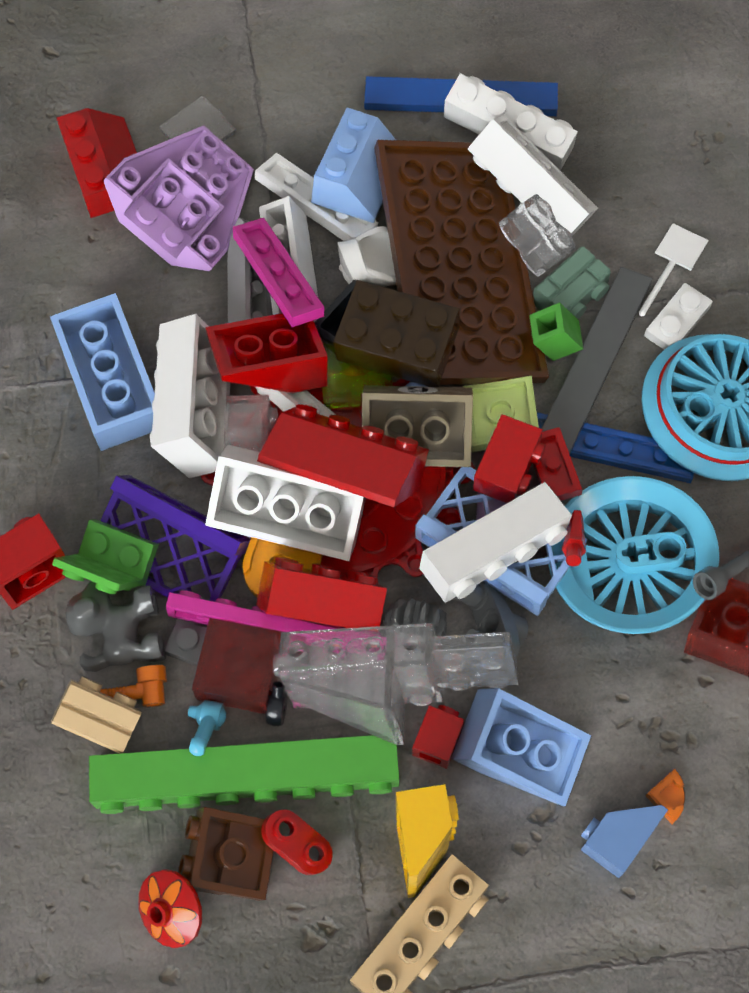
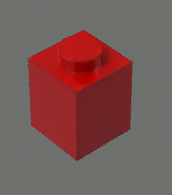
(438, 735)

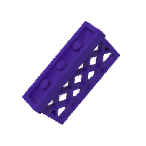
(184, 519)

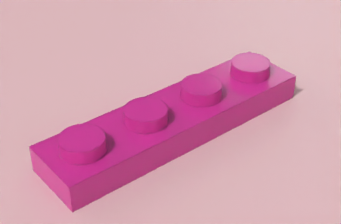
(278, 272)

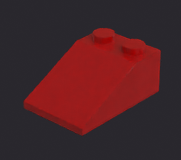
(270, 353)

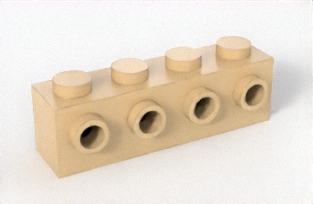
(423, 930)

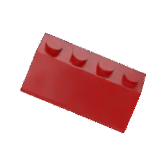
(345, 455)

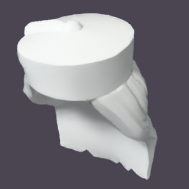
(368, 258)

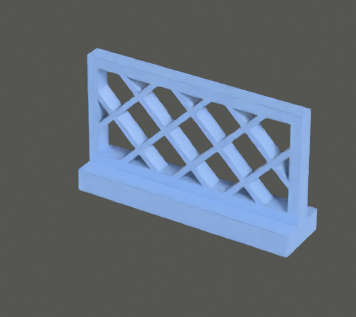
(511, 583)

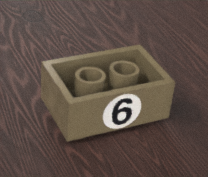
(431, 415)

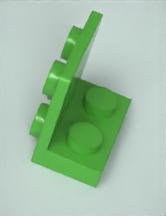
(110, 558)

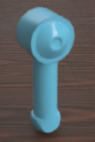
(210, 717)

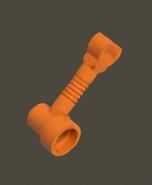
(148, 686)

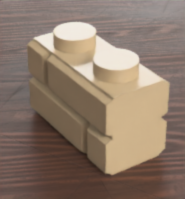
(97, 715)

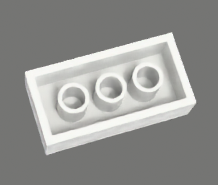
(188, 398)
(282, 506)

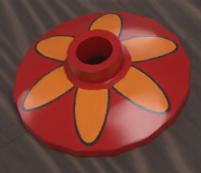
(170, 908)

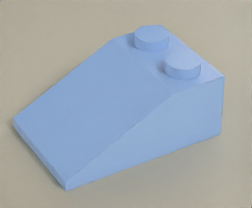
(521, 745)

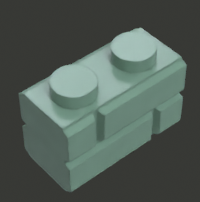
(574, 283)

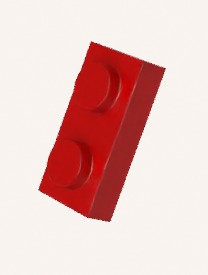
(557, 466)

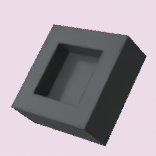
(186, 642)

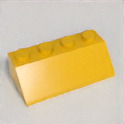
(424, 828)

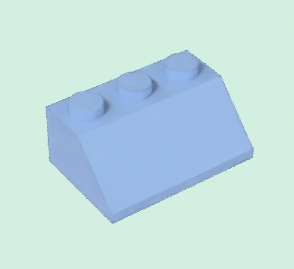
(348, 171)

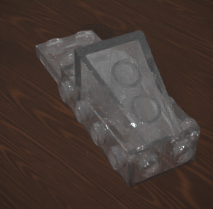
(368, 687)

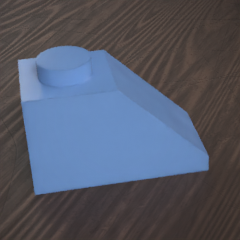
(620, 836)

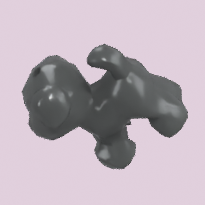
(94, 613)

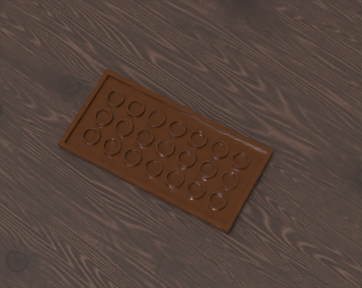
(453, 252)

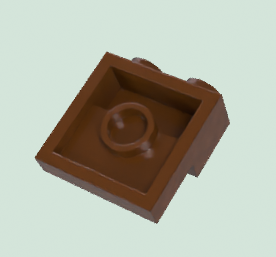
(226, 854)

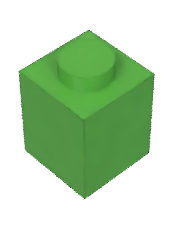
(556, 331)

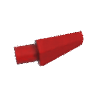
(574, 541)

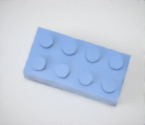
(106, 370)

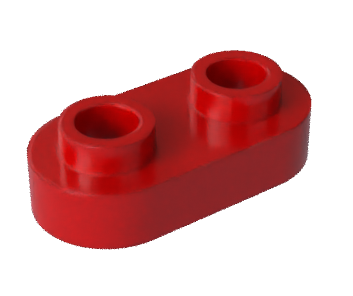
(297, 844)

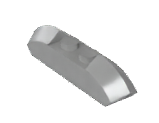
(246, 291)

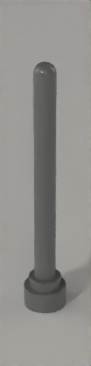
(713, 580)

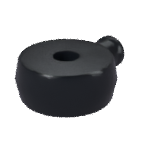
(276, 705)

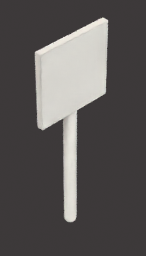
(680, 248)

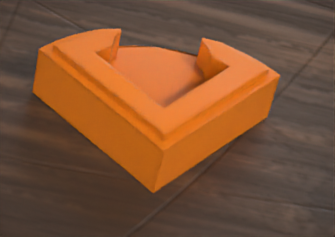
(669, 794)

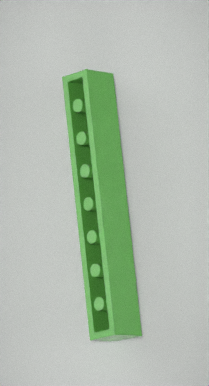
(242, 772)

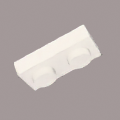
(678, 317)

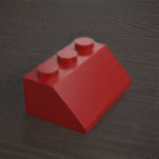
(95, 147)

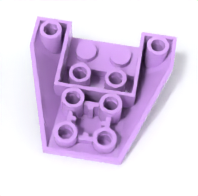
(182, 197)

